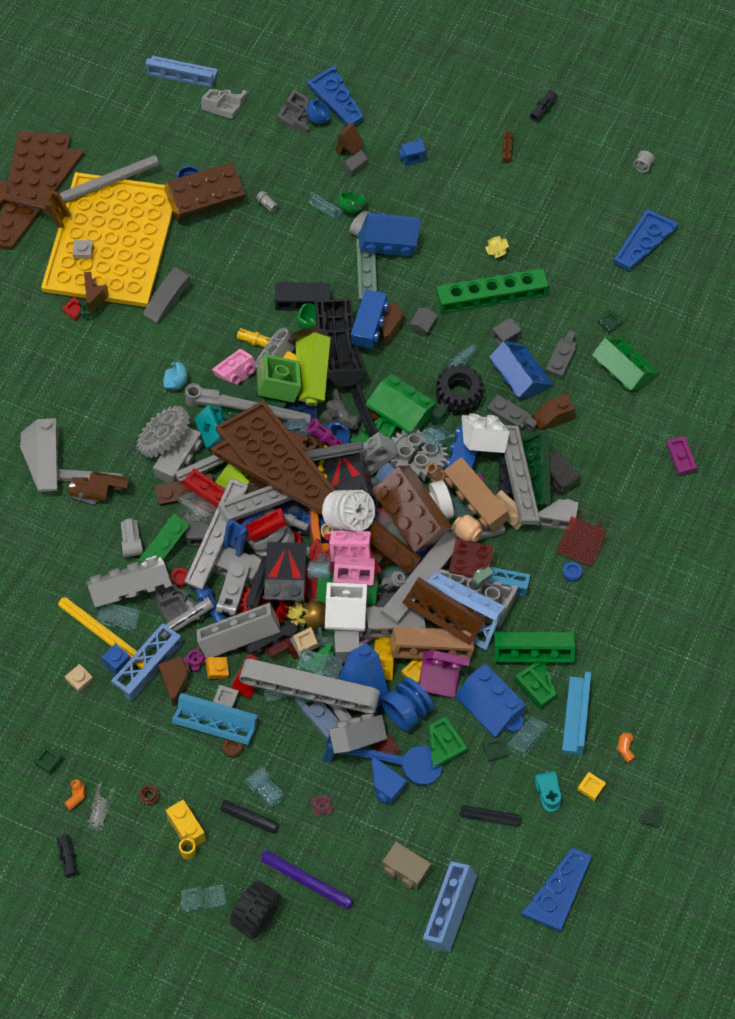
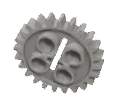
(163, 431)
(409, 447)

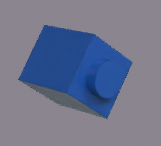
(115, 659)

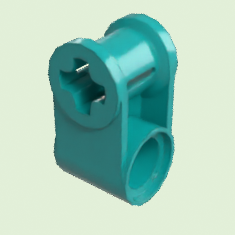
(548, 789)

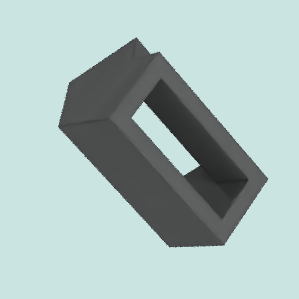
(355, 163)
(422, 320)

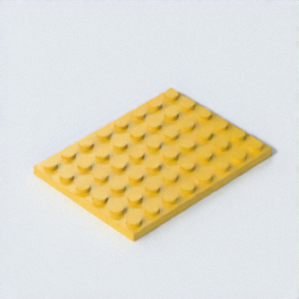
(128, 237)

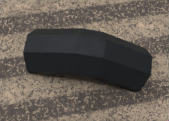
(337, 322)

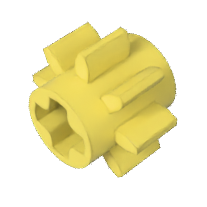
(497, 246)
(297, 613)

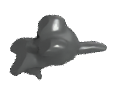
(338, 412)

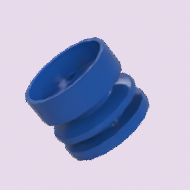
(406, 704)

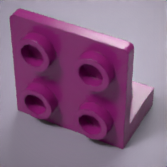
(441, 672)

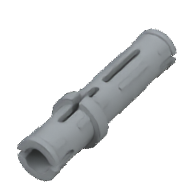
(185, 618)

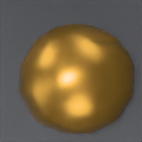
(316, 616)

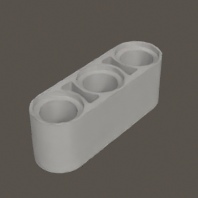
(277, 345)

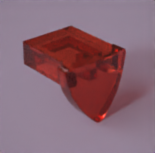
(281, 645)

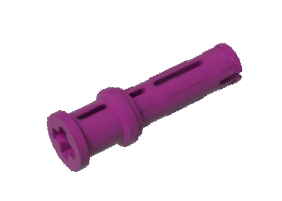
(323, 433)

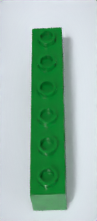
(505, 289)

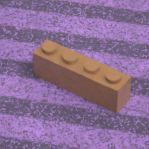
(476, 494)
(413, 641)

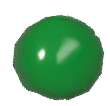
(351, 203)
(306, 316)

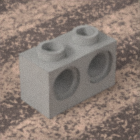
(378, 452)

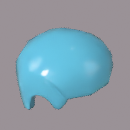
(175, 377)

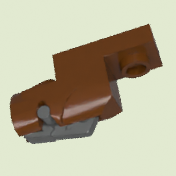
(97, 487)

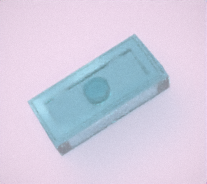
(325, 206)
(527, 736)

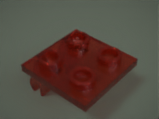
(581, 540)
(470, 557)

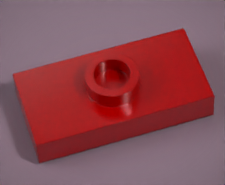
(266, 524)

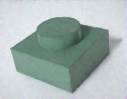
(482, 576)

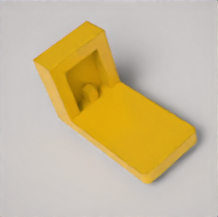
(383, 648)

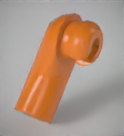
(623, 747)
(78, 794)

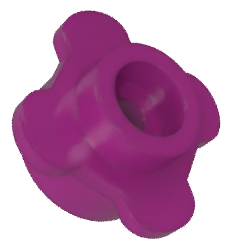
(195, 654)

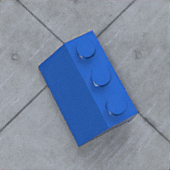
(389, 234)
(520, 370)
(490, 700)

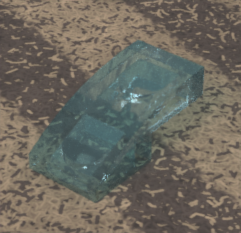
(437, 435)
(118, 615)
(319, 664)
(204, 898)

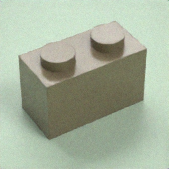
(406, 866)

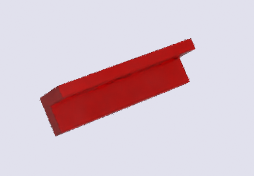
(206, 489)

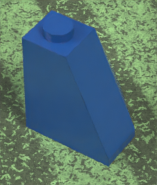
(365, 668)

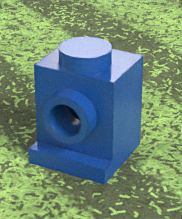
(412, 152)

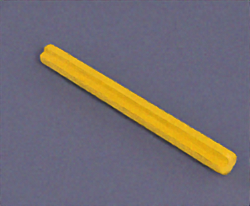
(97, 628)

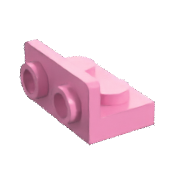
(236, 367)
(350, 544)

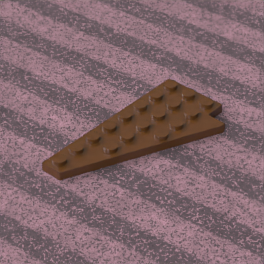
(37, 168)
(267, 451)

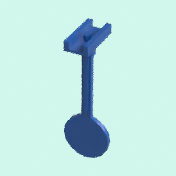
(236, 533)
(415, 763)

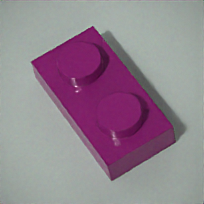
(681, 455)

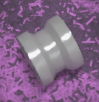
(643, 161)

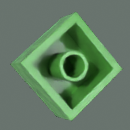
(278, 378)

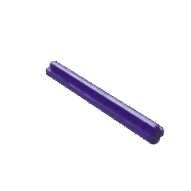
(306, 879)

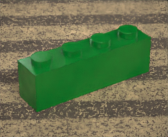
(534, 647)

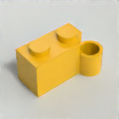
(186, 828)

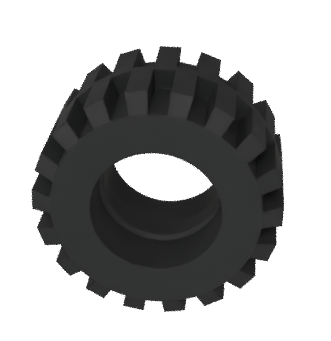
(464, 378)
(255, 909)

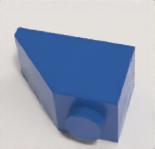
(387, 783)

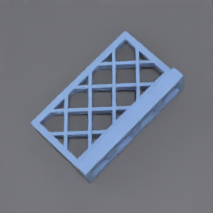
(471, 599)

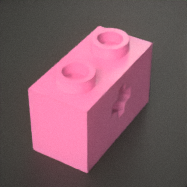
(353, 570)

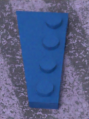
(336, 96)
(645, 237)
(555, 898)

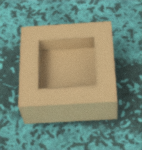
(306, 639)
(78, 678)

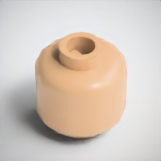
(468, 528)

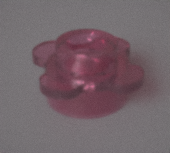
(321, 800)

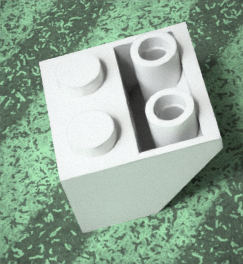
(484, 433)
(345, 606)

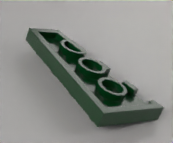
(538, 462)

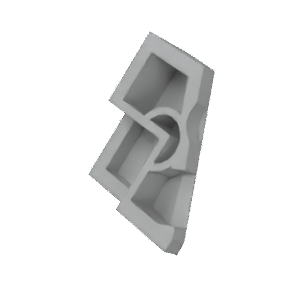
(223, 102)

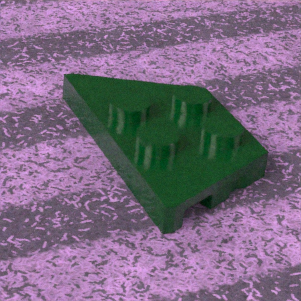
(237, 391)

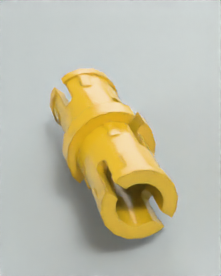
(253, 338)

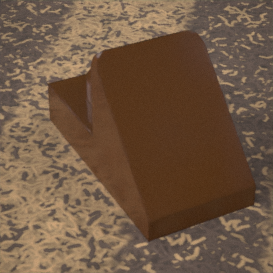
(349, 140)
(94, 294)

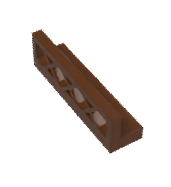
(445, 608)

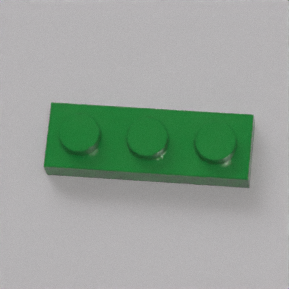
(166, 538)

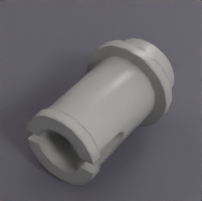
(264, 199)
(396, 579)

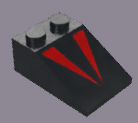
(349, 473)
(285, 572)

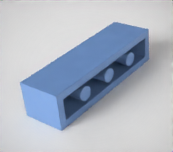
(450, 906)

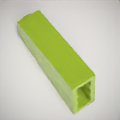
(313, 360)

